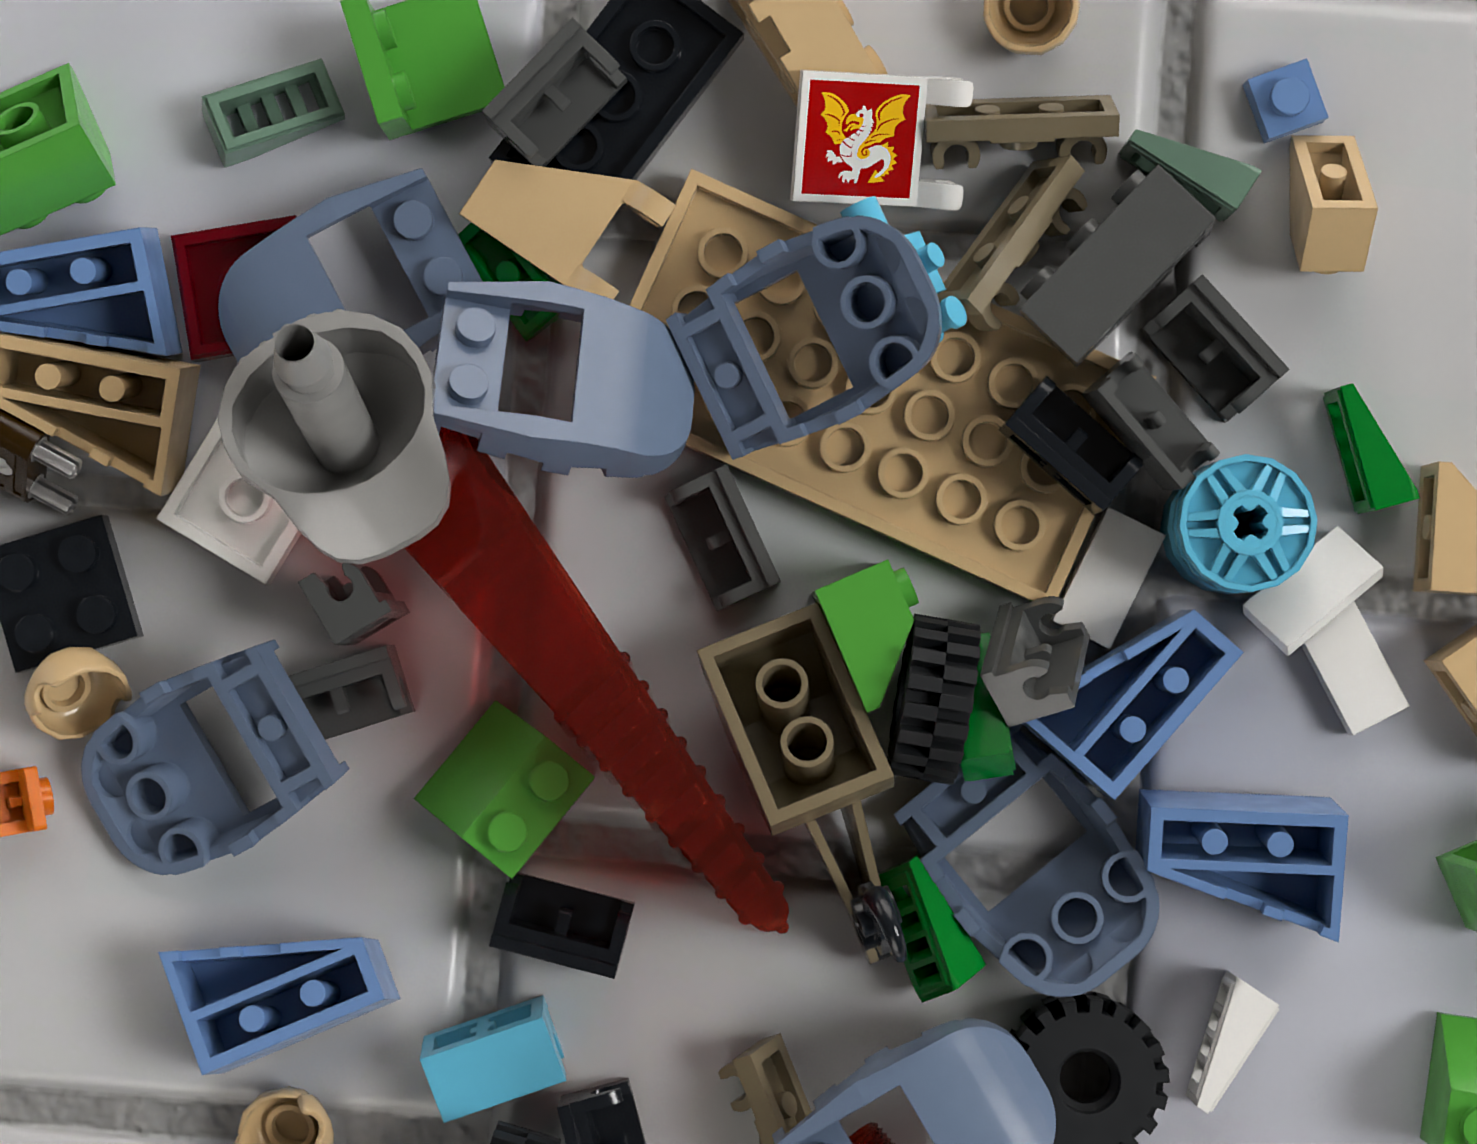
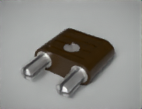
(24, 464)

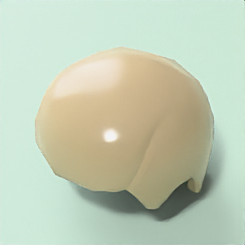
(1031, 25)
(75, 692)
(285, 1117)

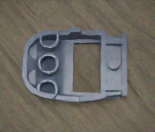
(287, 282)
(870, 302)
(628, 389)
(166, 787)
(1072, 917)
(960, 1077)

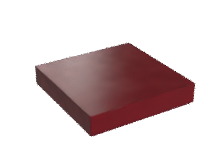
(201, 266)

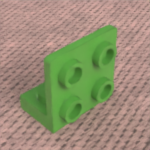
(423, 61)

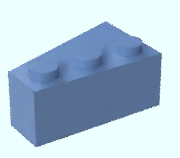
(92, 292)
(1137, 699)
(1252, 849)
(270, 996)

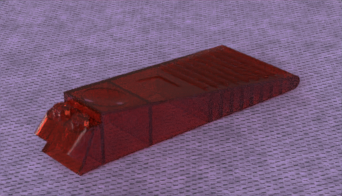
(533, 614)

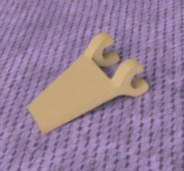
(558, 216)

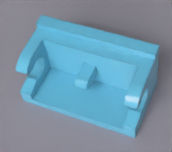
(493, 1059)

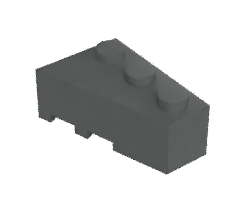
(1115, 263)

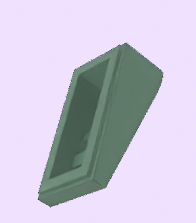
(280, 132)
(1209, 177)

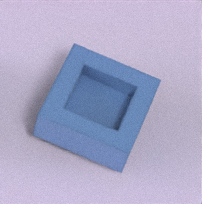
(1285, 101)

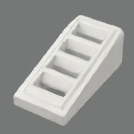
(1232, 1032)

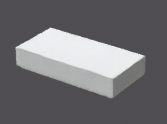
(1109, 576)
(1323, 587)
(1354, 672)

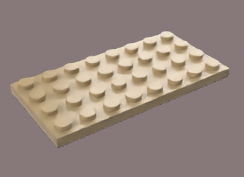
(921, 458)

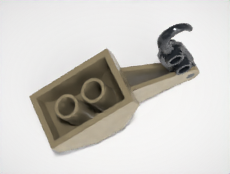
(807, 750)

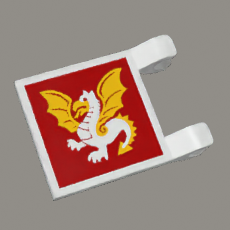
(866, 136)

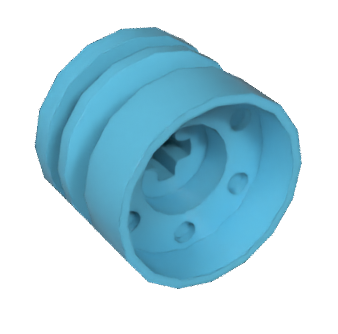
(1202, 525)

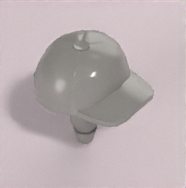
(340, 433)

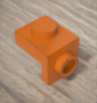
(24, 801)

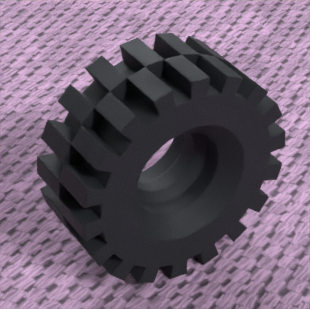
(934, 699)
(1125, 1044)

